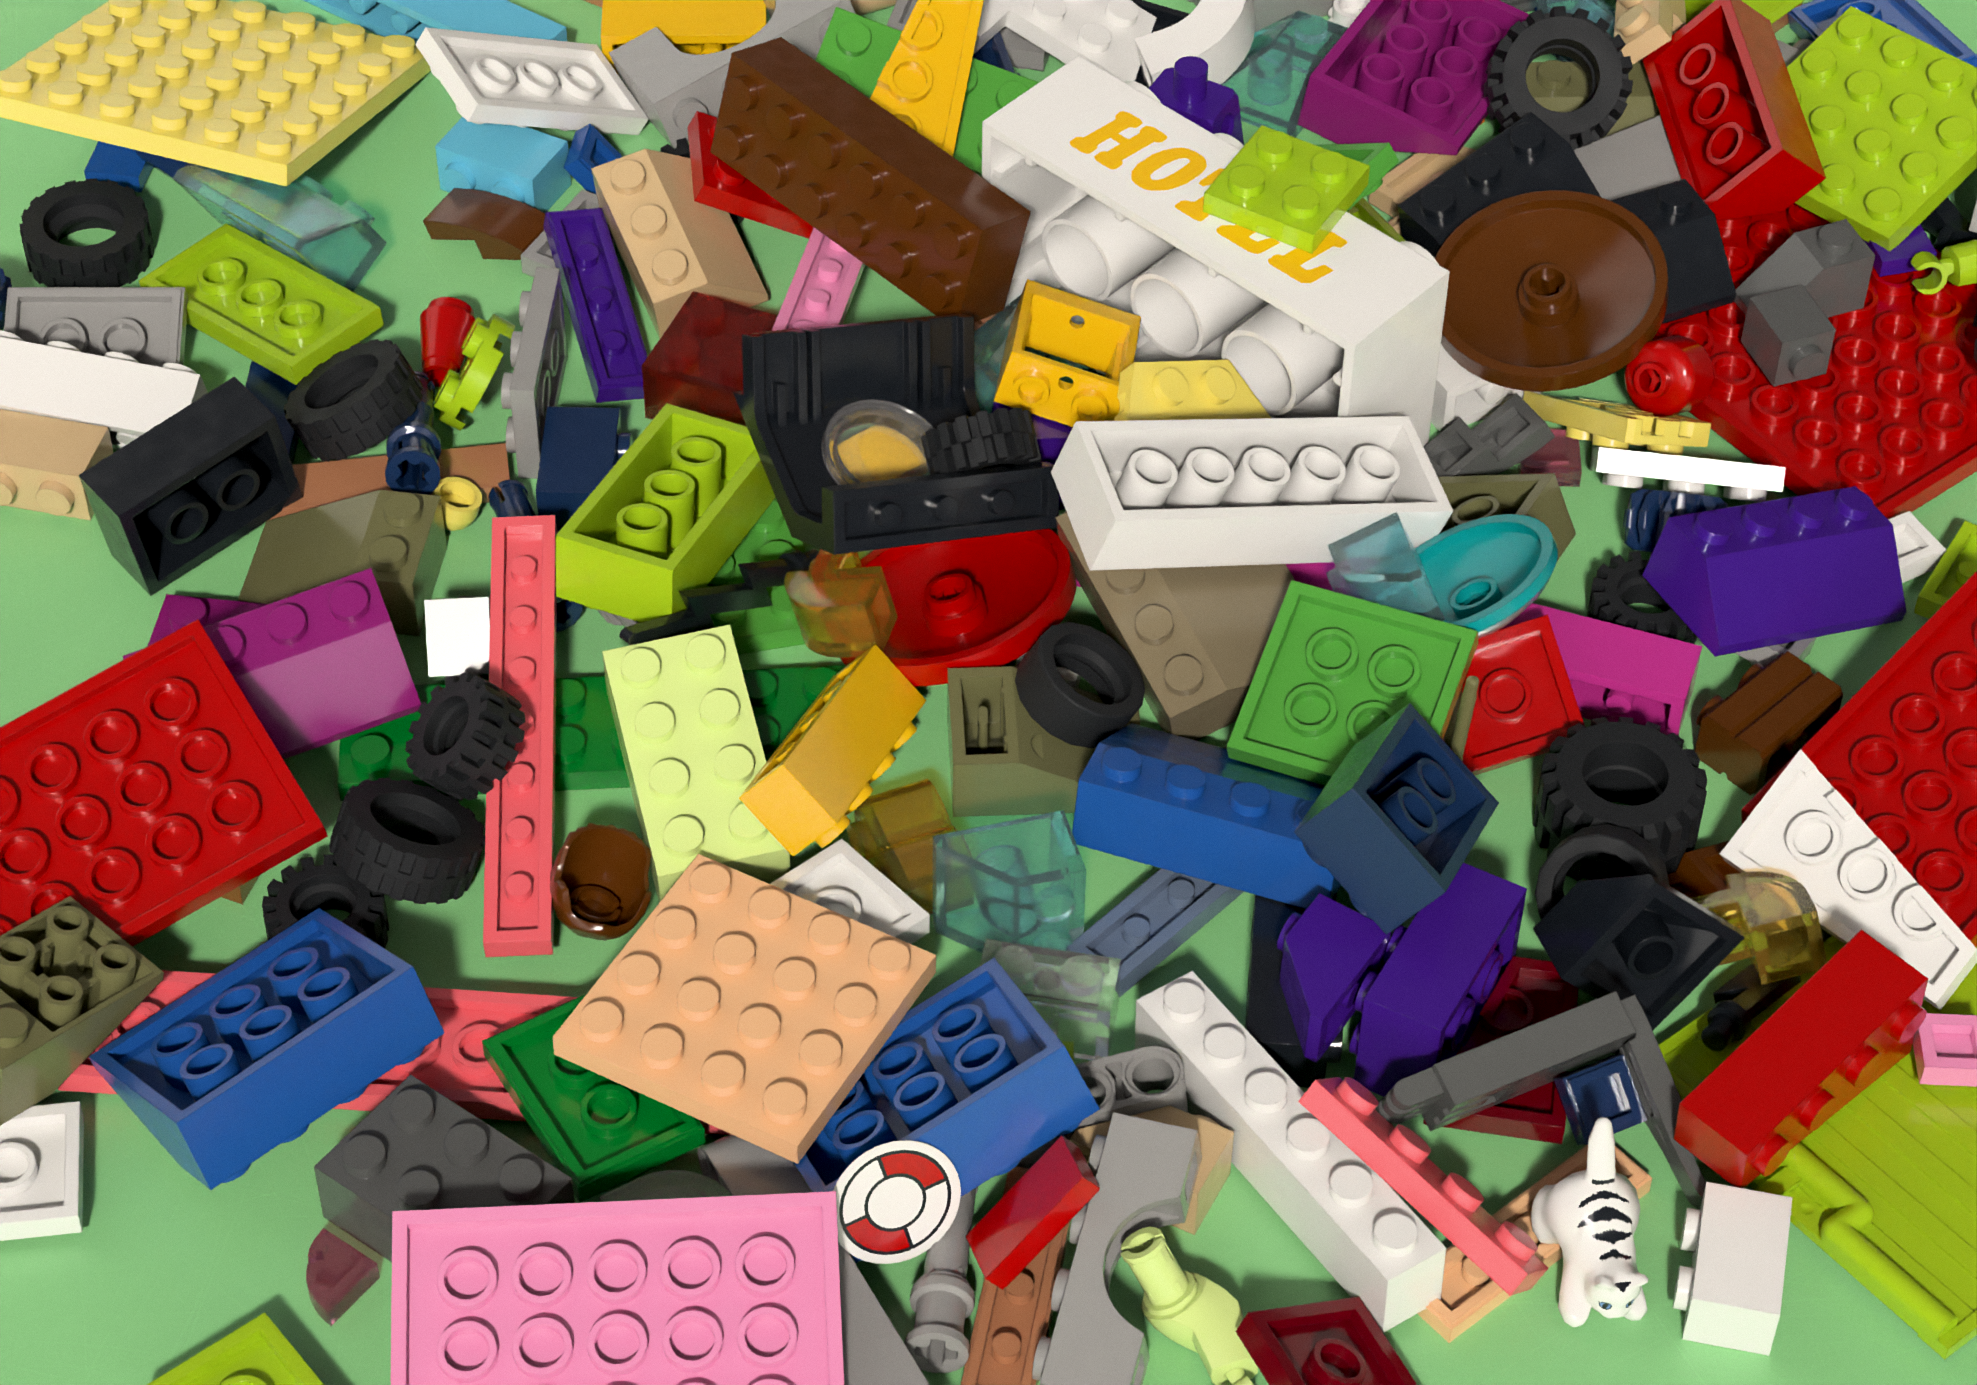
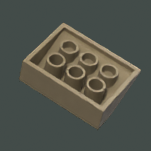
(1187, 631)

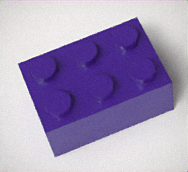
(1436, 979)

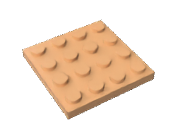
(746, 1007)

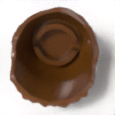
(601, 881)

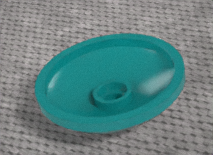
(1489, 569)

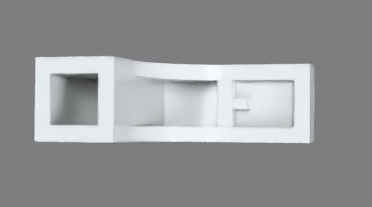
(1213, 31)

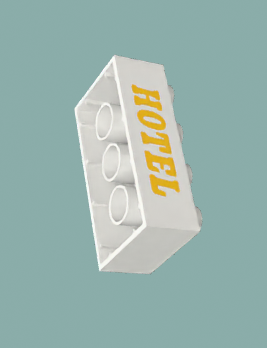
(1123, 224)

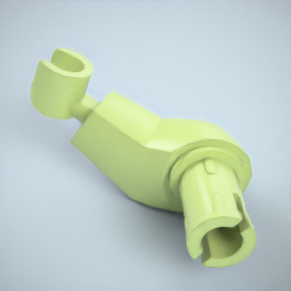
(1189, 1308)

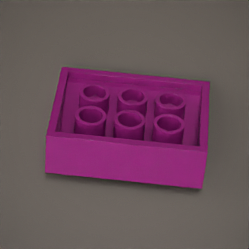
(1408, 74)

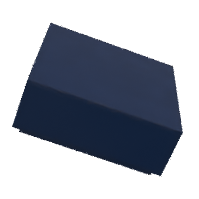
(1597, 1092)

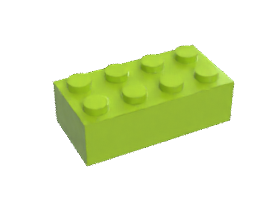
(663, 517)

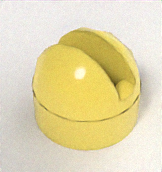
(459, 502)

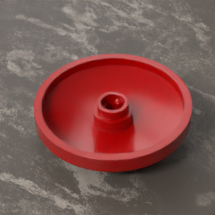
(972, 600)

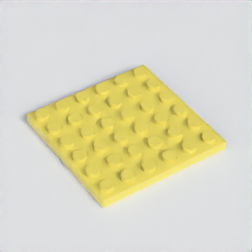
(212, 83)

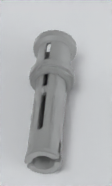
(944, 1298)

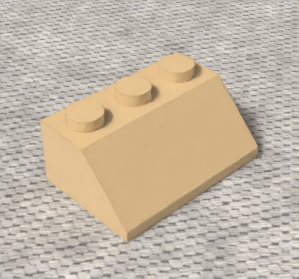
(670, 238)

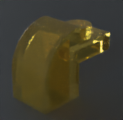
(841, 605)
(1777, 924)

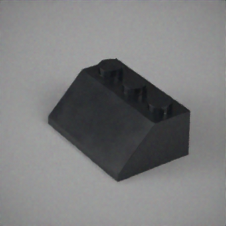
(1513, 163)

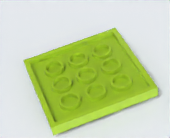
(1887, 125)

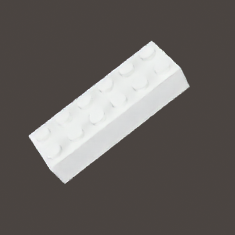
(1241, 488)

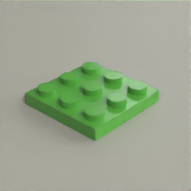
(1340, 673)

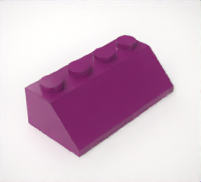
(318, 663)

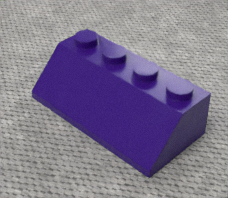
(1780, 570)

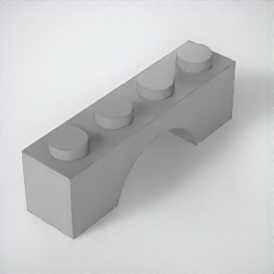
(1144, 1181)

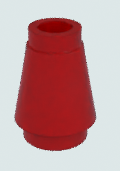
(442, 335)

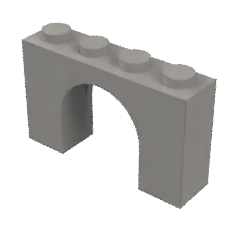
(678, 84)

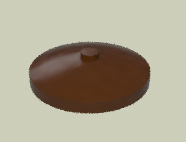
(1551, 290)

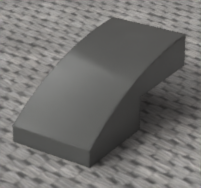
(1493, 445)

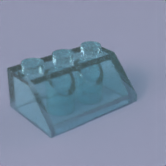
(291, 219)

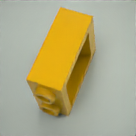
(1101, 342)

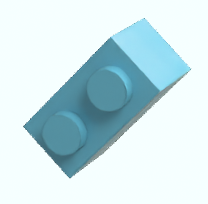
(504, 162)

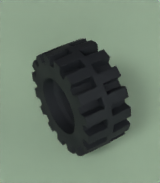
(465, 736)

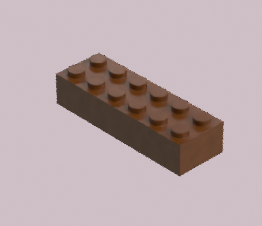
(868, 181)

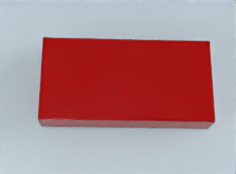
(1032, 1212)

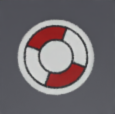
(896, 1201)

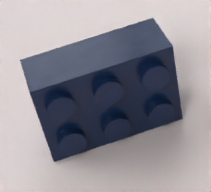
(1397, 819)

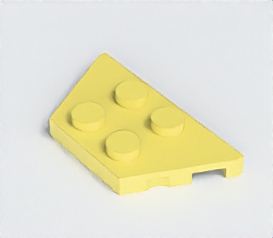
(1185, 392)
(1620, 424)

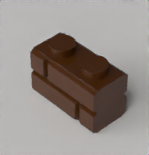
(1765, 720)

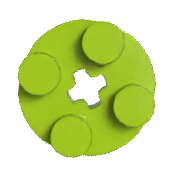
(469, 385)

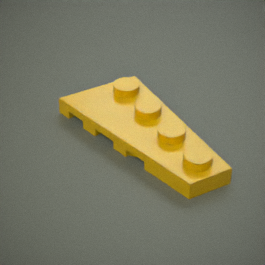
(931, 69)

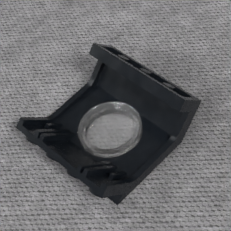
(843, 430)

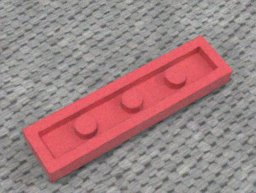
(1444, 1200)

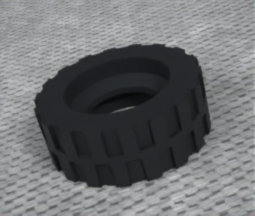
(82, 207)
(353, 400)
(407, 841)

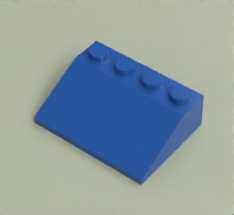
(1199, 815)
(269, 1046)
(964, 1075)

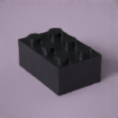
(192, 485)

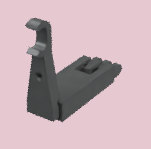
(1539, 1055)

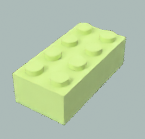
(691, 754)

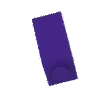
(1323, 969)

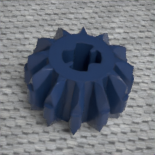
(1650, 510)

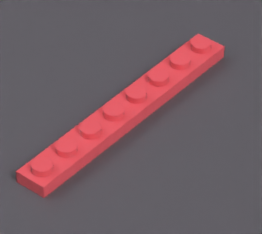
(523, 803)

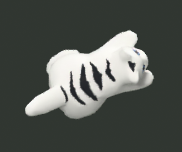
(1594, 1224)

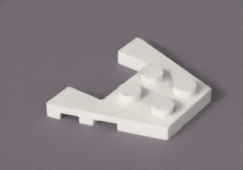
(1068, 28)

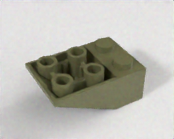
(1003, 756)
(60, 997)

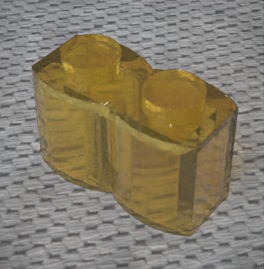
(897, 835)

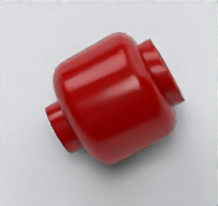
(1669, 376)

